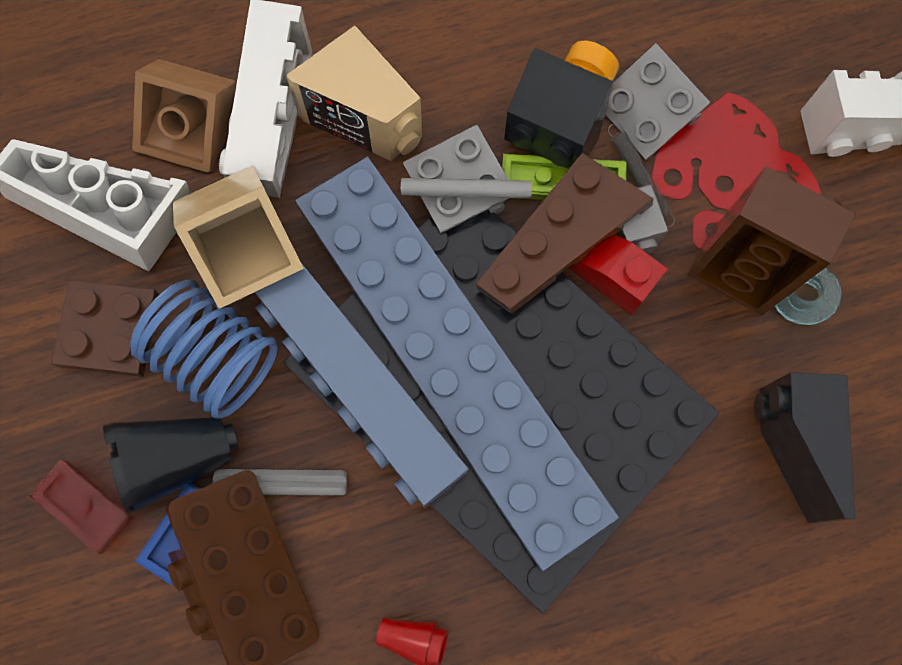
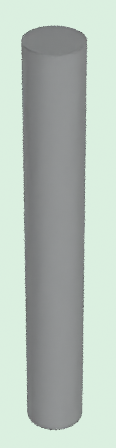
(466, 188)

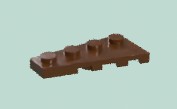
(569, 222)

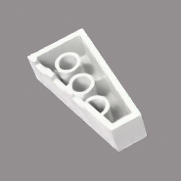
(263, 103)
(854, 114)
(101, 203)

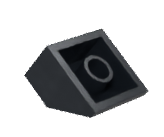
(557, 109)

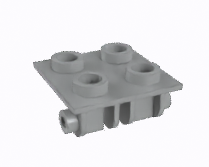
(654, 101)
(458, 157)

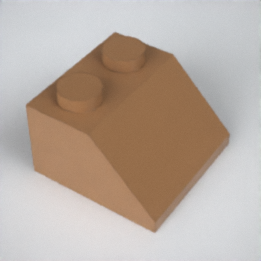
(181, 114)

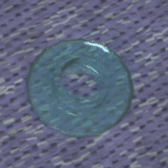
(817, 310)

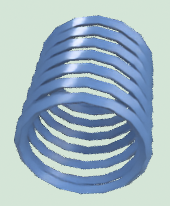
(213, 396)

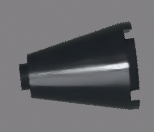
(164, 456)

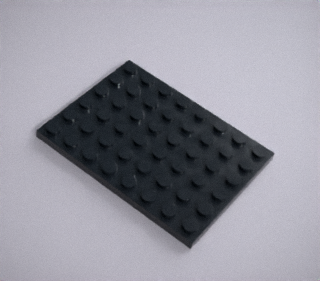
(591, 376)

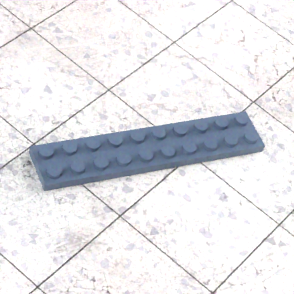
(457, 364)

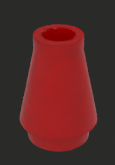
(413, 640)

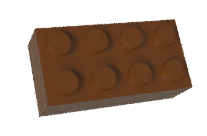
(771, 241)

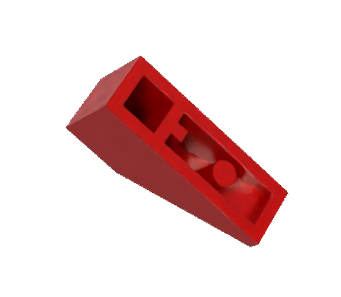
(620, 272)

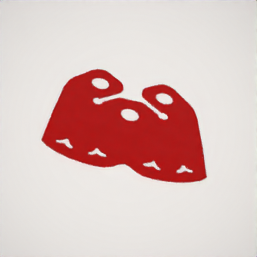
(727, 149)

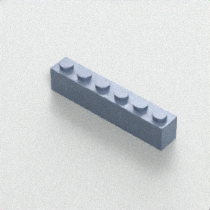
(363, 386)

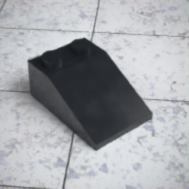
(810, 439)

